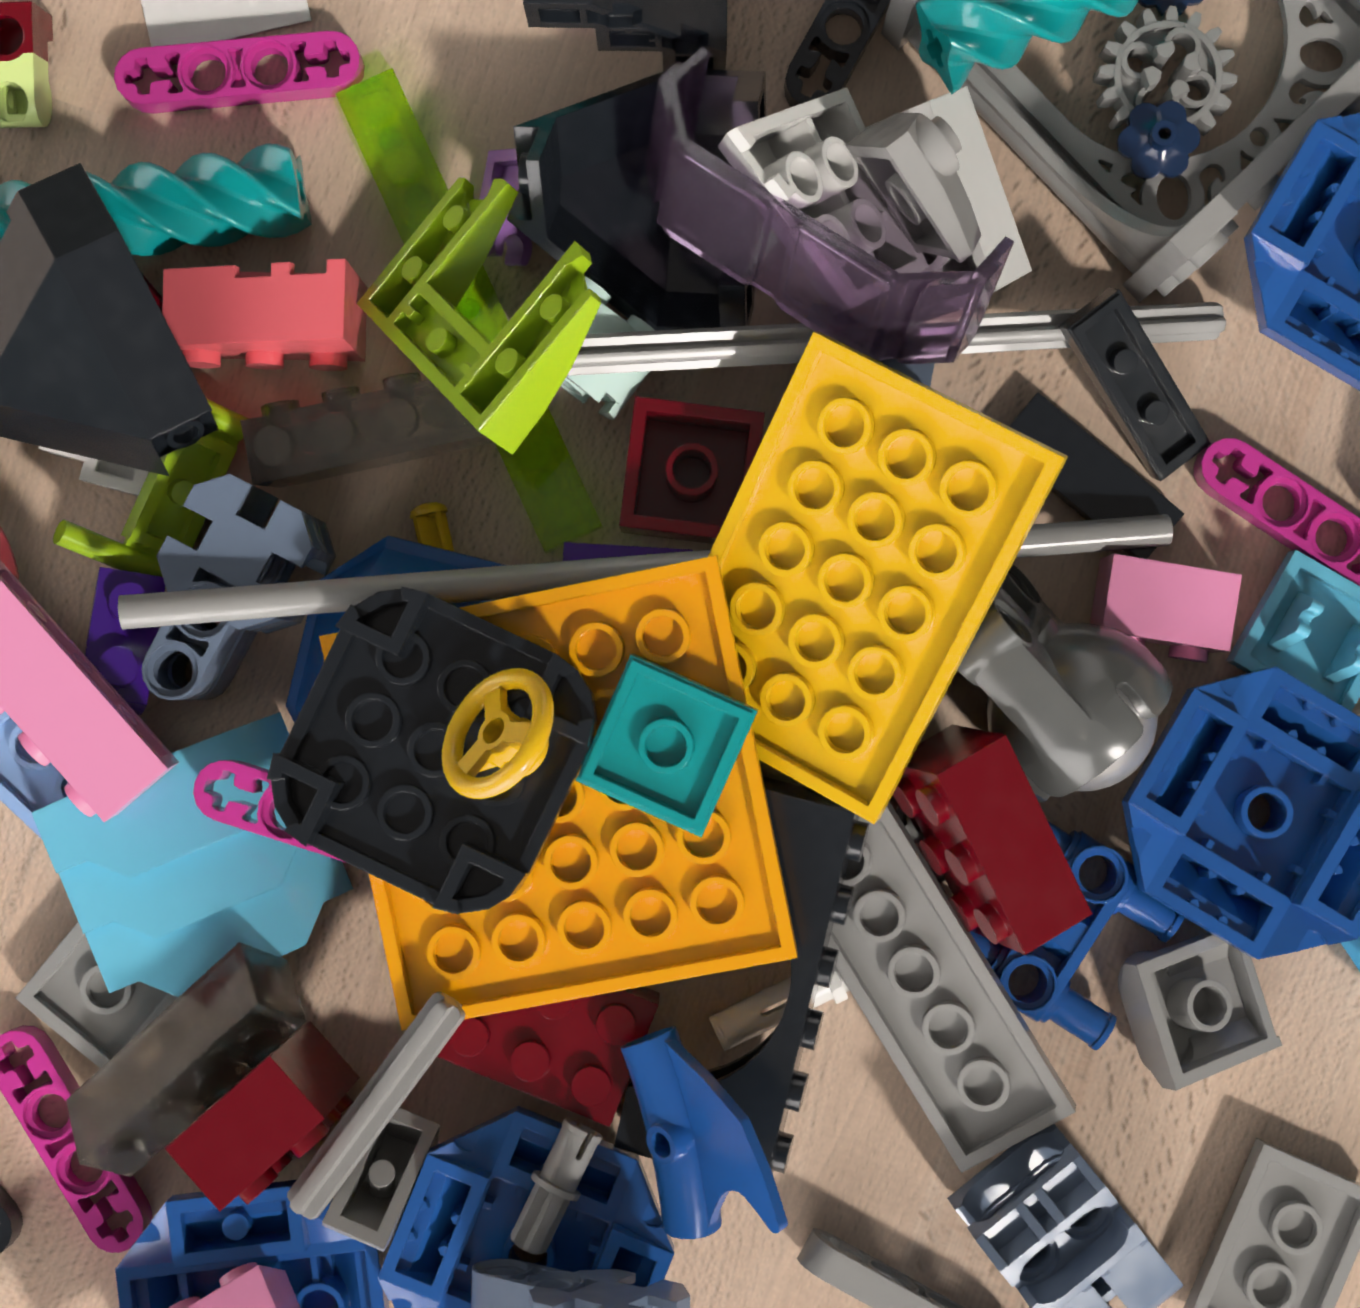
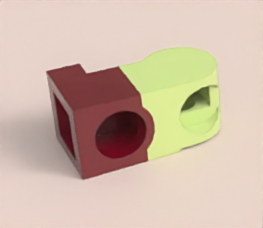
(24, 65)

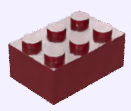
(990, 839)
(559, 1049)
(266, 1119)

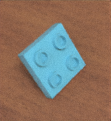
(1306, 629)

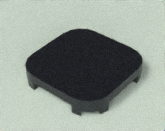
(368, 745)

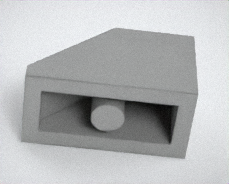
(380, 1185)

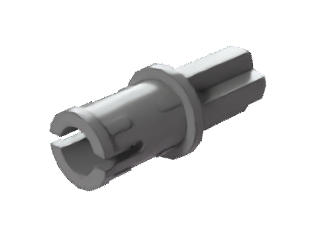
(555, 1186)

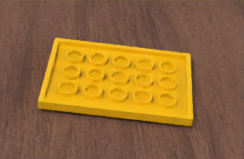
(868, 564)

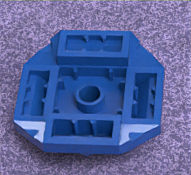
(1308, 251)
(1191, 826)
(475, 1193)

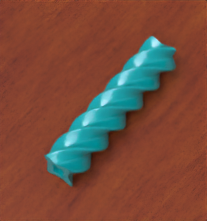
(998, 30)
(202, 203)

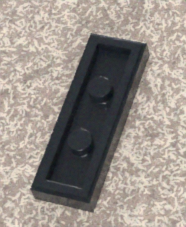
(1134, 383)
(1092, 477)

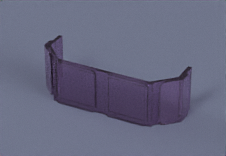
(794, 256)

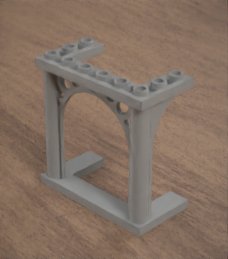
(1146, 242)

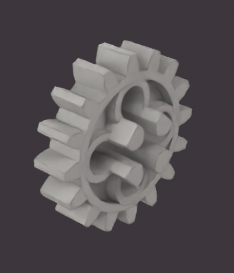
(1153, 45)

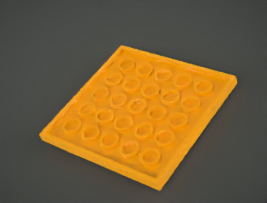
(614, 888)

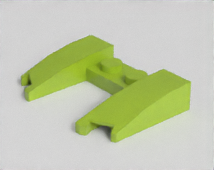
(496, 383)

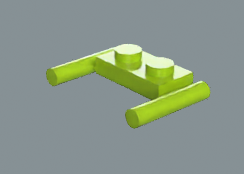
(161, 501)

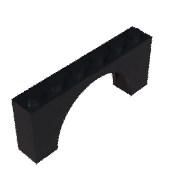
(813, 849)

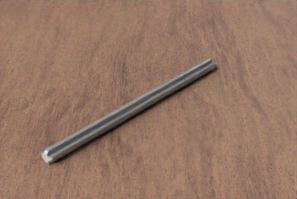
(786, 342)

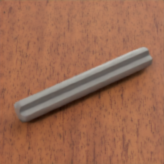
(376, 1105)

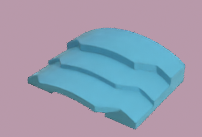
(177, 890)

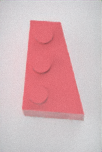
(266, 315)

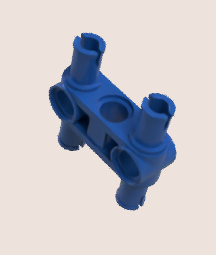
(1063, 954)

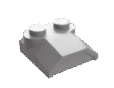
(916, 177)
(1195, 1009)

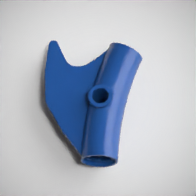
(697, 1139)

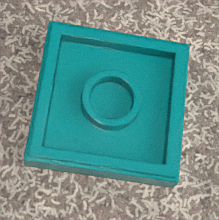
(666, 745)

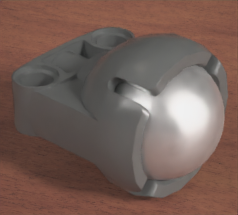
(1066, 695)

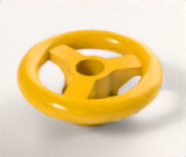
(503, 738)

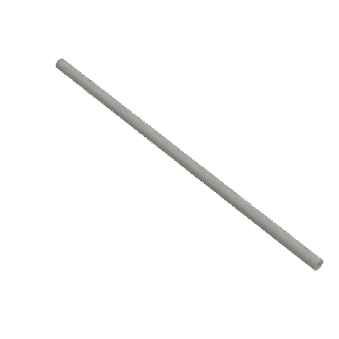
(515, 580)

